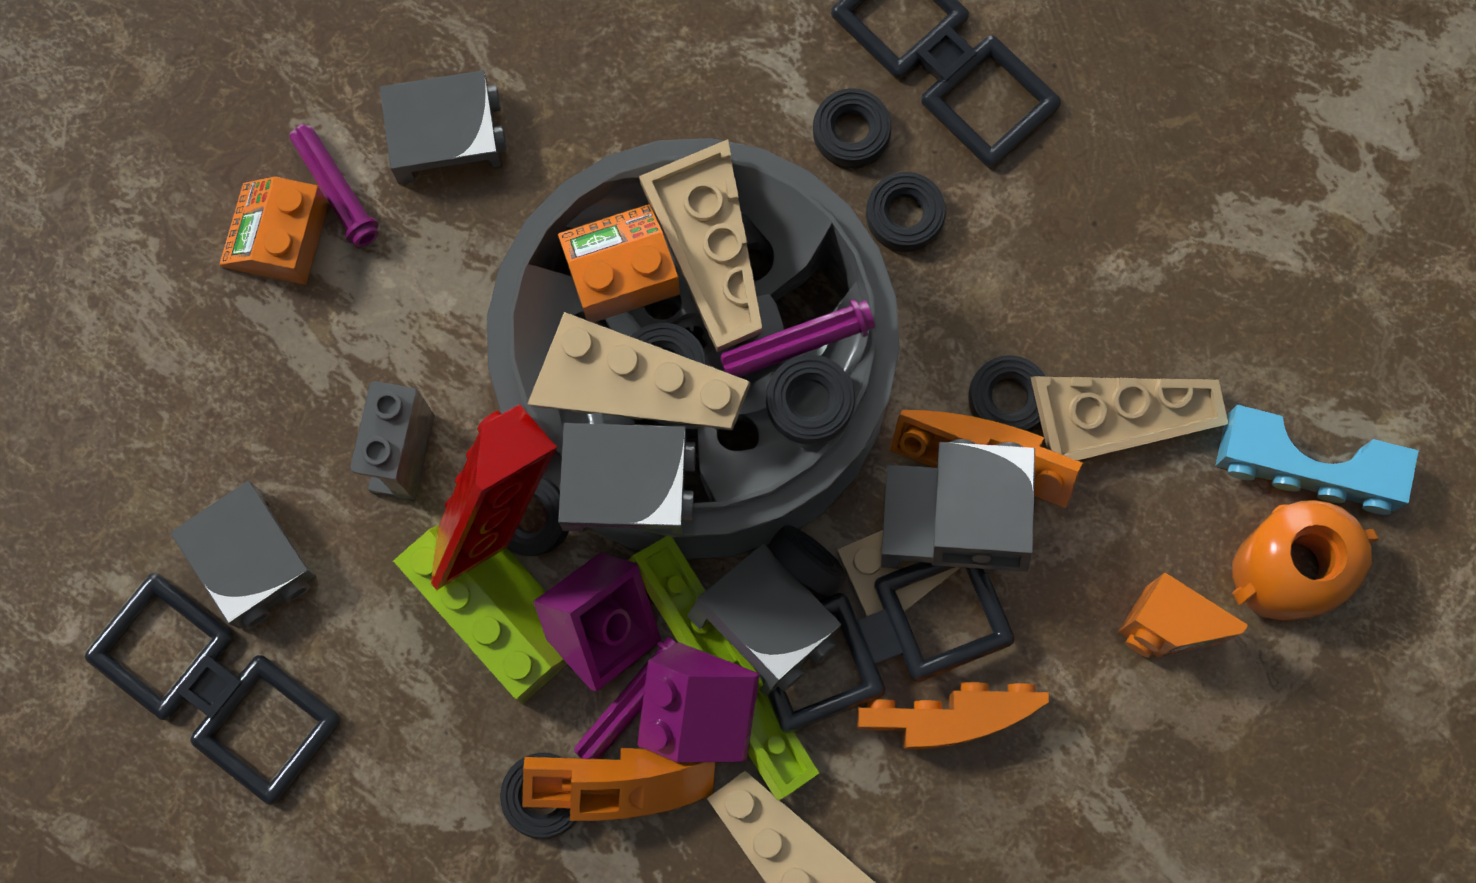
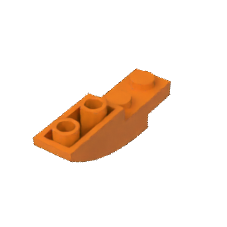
(920, 432)
(970, 715)
(615, 789)

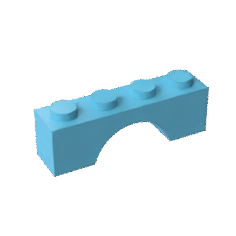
(1259, 446)

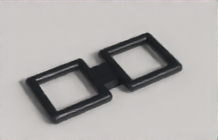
(950, 62)
(890, 635)
(212, 688)

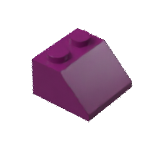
(599, 619)
(697, 707)

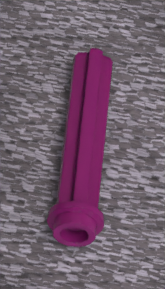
(359, 227)
(799, 339)
(618, 714)

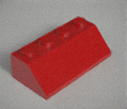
(490, 493)

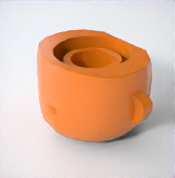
(1271, 582)

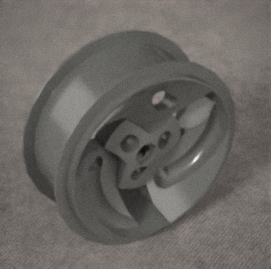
(801, 230)

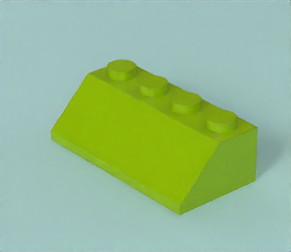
(491, 613)

